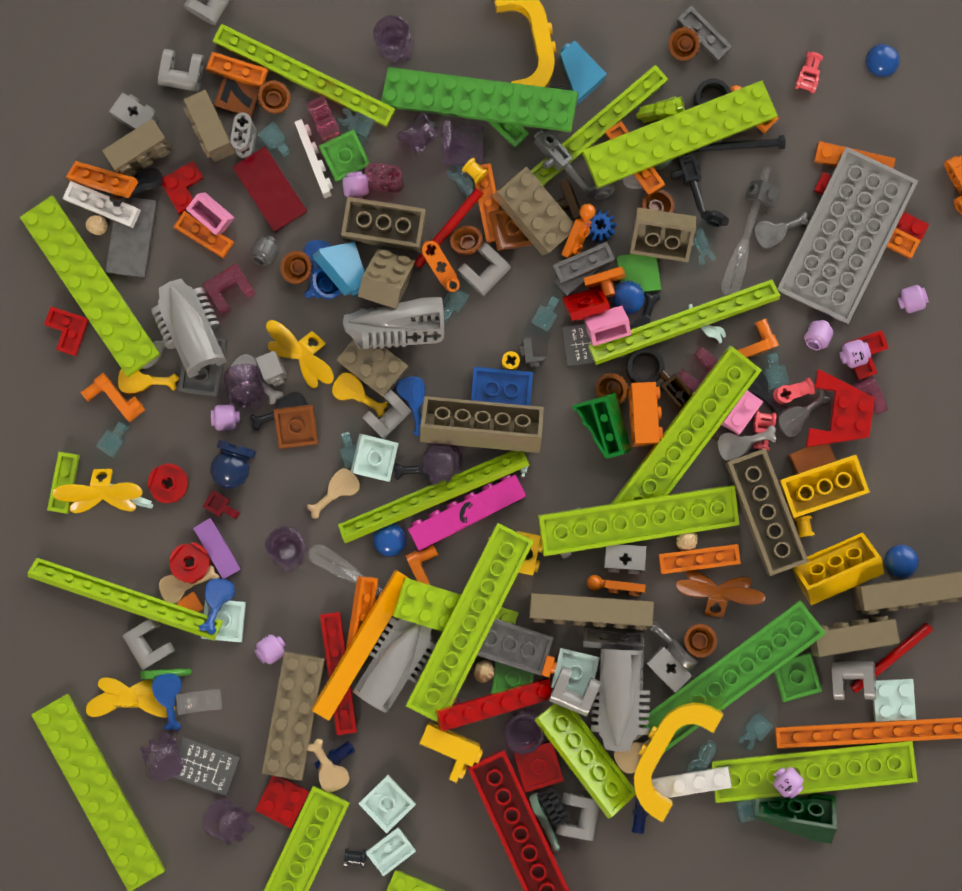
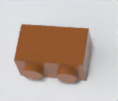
(810, 458)

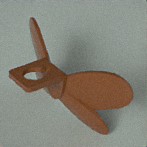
(733, 590)

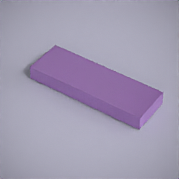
(217, 548)

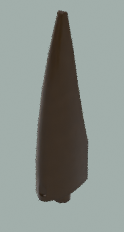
(677, 391)

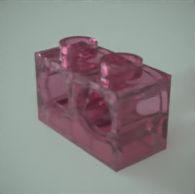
(323, 119)

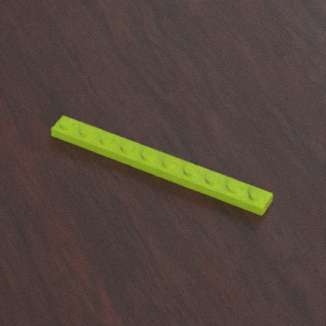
(303, 75)
(605, 119)
(686, 321)
(432, 495)
(121, 597)

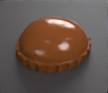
(684, 43)
(274, 97)
(658, 201)
(466, 240)
(296, 267)
(610, 384)
(700, 640)

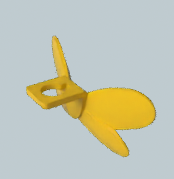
(288, 347)
(86, 497)
(119, 695)

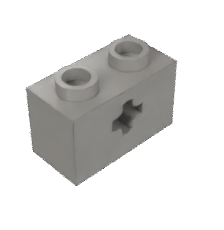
(126, 105)
(272, 368)
(636, 554)
(674, 679)

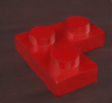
(178, 182)
(72, 328)
(876, 343)

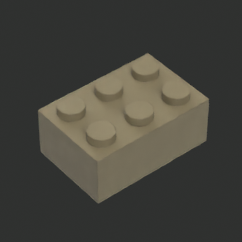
(208, 126)
(137, 149)
(663, 234)
(386, 278)
(374, 367)

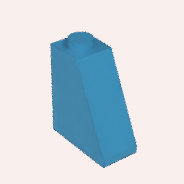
(580, 70)
(342, 266)

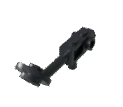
(691, 175)

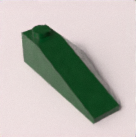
(807, 816)

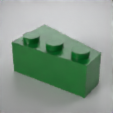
(605, 423)

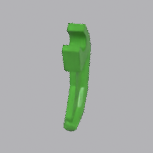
(153, 673)

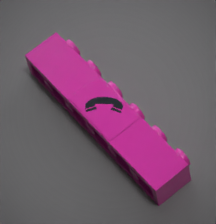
(466, 513)

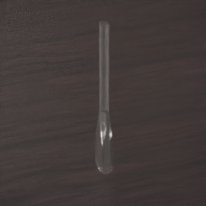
(736, 267)
(335, 564)

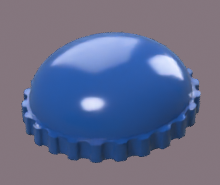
(882, 60)
(324, 285)
(628, 295)
(389, 540)
(901, 561)

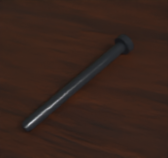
(780, 141)

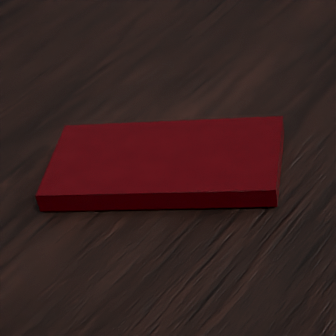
(269, 189)

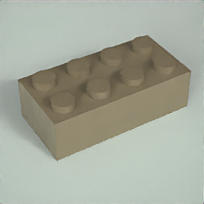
(534, 211)
(383, 224)
(856, 636)

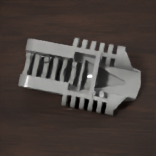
(188, 325)
(388, 325)
(394, 662)
(621, 699)

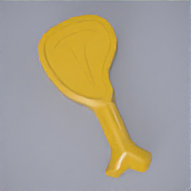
(140, 382)
(349, 387)

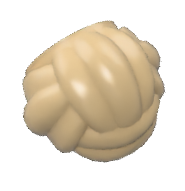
(96, 224)
(687, 541)
(484, 671)

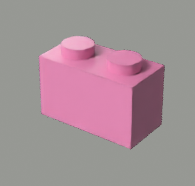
(210, 213)
(607, 326)
(742, 413)

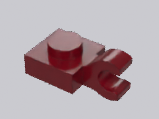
(218, 505)

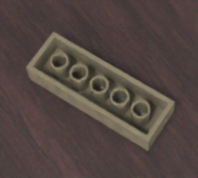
(481, 424)
(766, 512)
(908, 592)
(591, 609)
(292, 715)

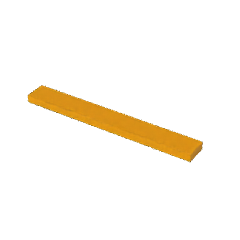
(359, 648)

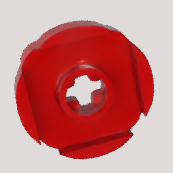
(179, 480)
(178, 564)

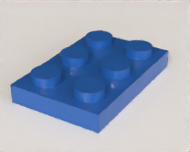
(502, 386)

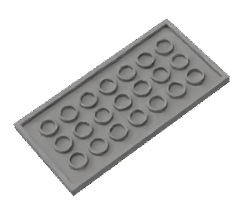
(847, 235)

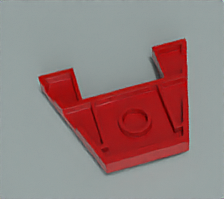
(850, 412)

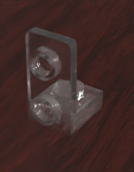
(199, 701)

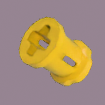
(474, 170)
(512, 355)
(804, 526)

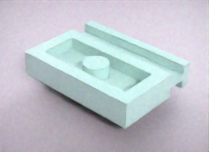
(390, 851)

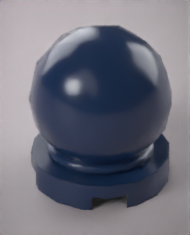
(231, 465)

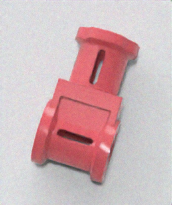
(809, 74)
(793, 391)
(760, 426)

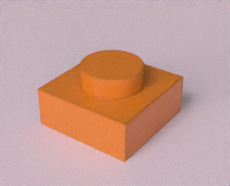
(549, 666)

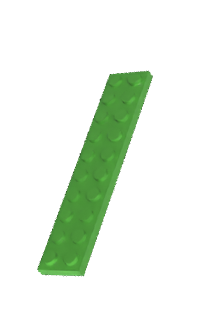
(480, 99)
(743, 666)

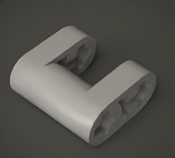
(209, 12)
(180, 79)
(246, 131)
(491, 275)
(391, 418)
(140, 647)
(853, 670)
(571, 699)
(587, 818)

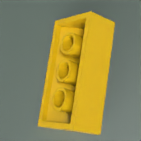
(824, 486)
(838, 568)

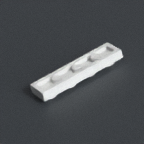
(311, 150)
(101, 204)
(693, 782)

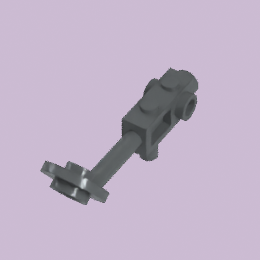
(560, 158)

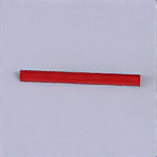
(450, 225)
(895, 654)

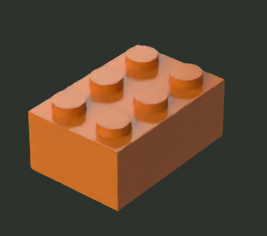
(644, 414)

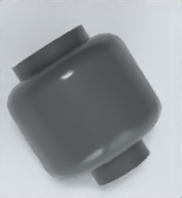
(264, 251)

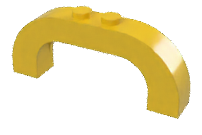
(541, 34)
(690, 713)

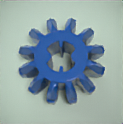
(607, 225)

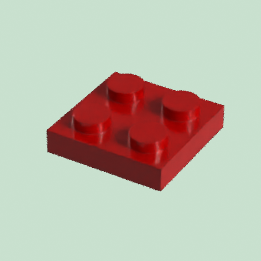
(586, 303)
(539, 767)
(282, 801)

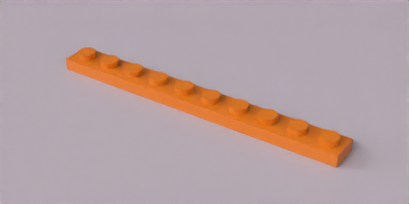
(868, 732)

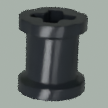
(354, 858)

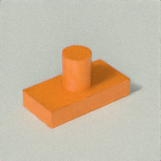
(605, 280)

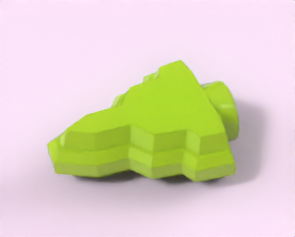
(661, 109)

